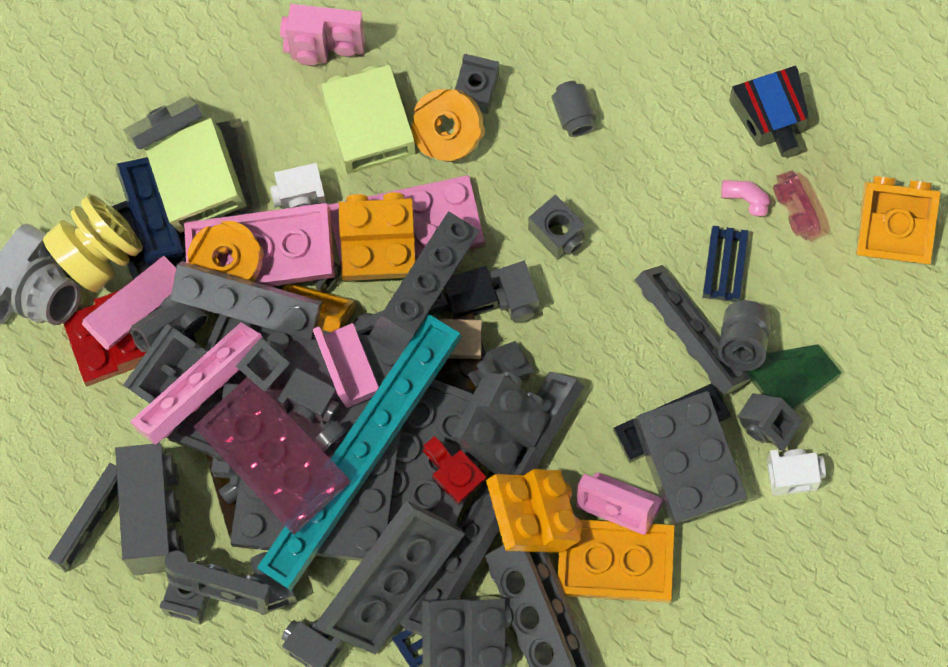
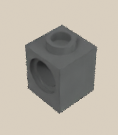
(555, 213)

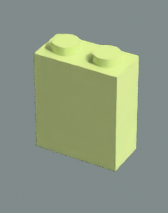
(368, 118)
(195, 174)

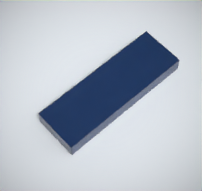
(148, 211)

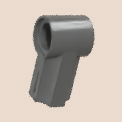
(180, 316)

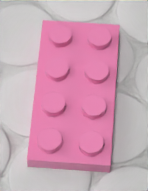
(429, 208)
(293, 240)

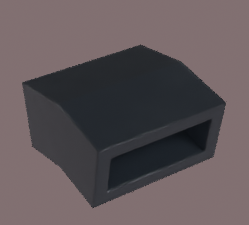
(471, 292)

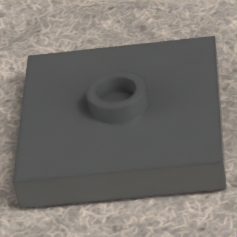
(162, 122)

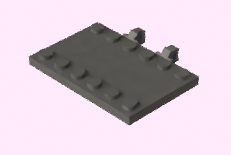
(370, 509)

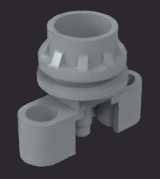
(33, 281)

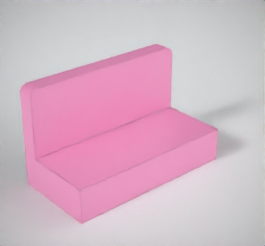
(347, 364)
(618, 502)

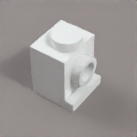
(298, 187)
(795, 471)

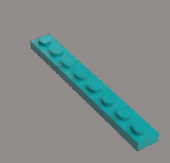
(365, 446)

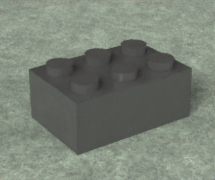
(689, 458)
(147, 507)

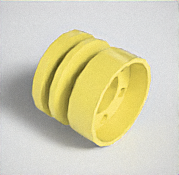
(98, 237)

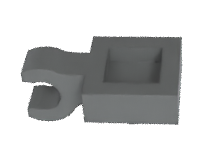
(503, 359)

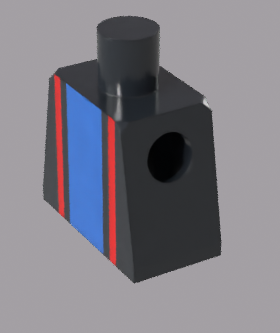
(773, 109)

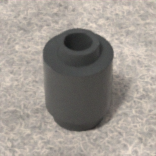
(574, 108)

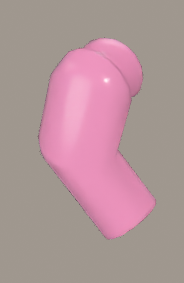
(749, 192)

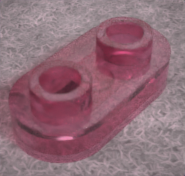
(802, 214)

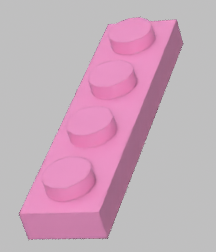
(195, 385)

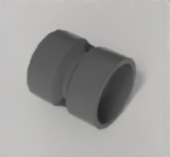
(744, 335)

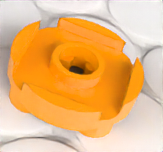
(467, 126)
(221, 238)

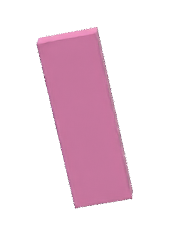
(131, 304)

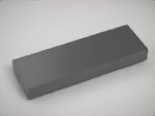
(86, 520)

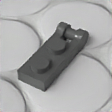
(217, 583)

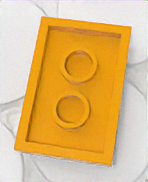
(619, 563)

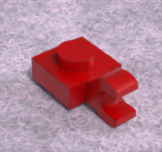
(456, 474)

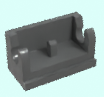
(163, 363)

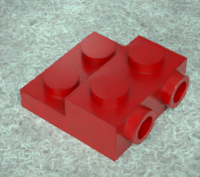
(92, 358)

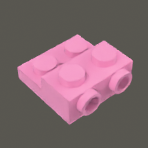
(315, 31)

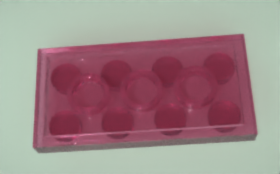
(272, 455)

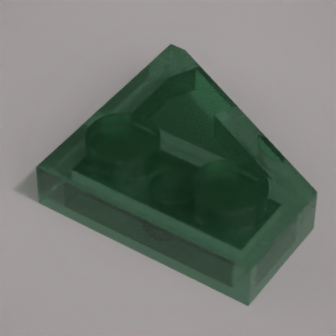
(795, 374)

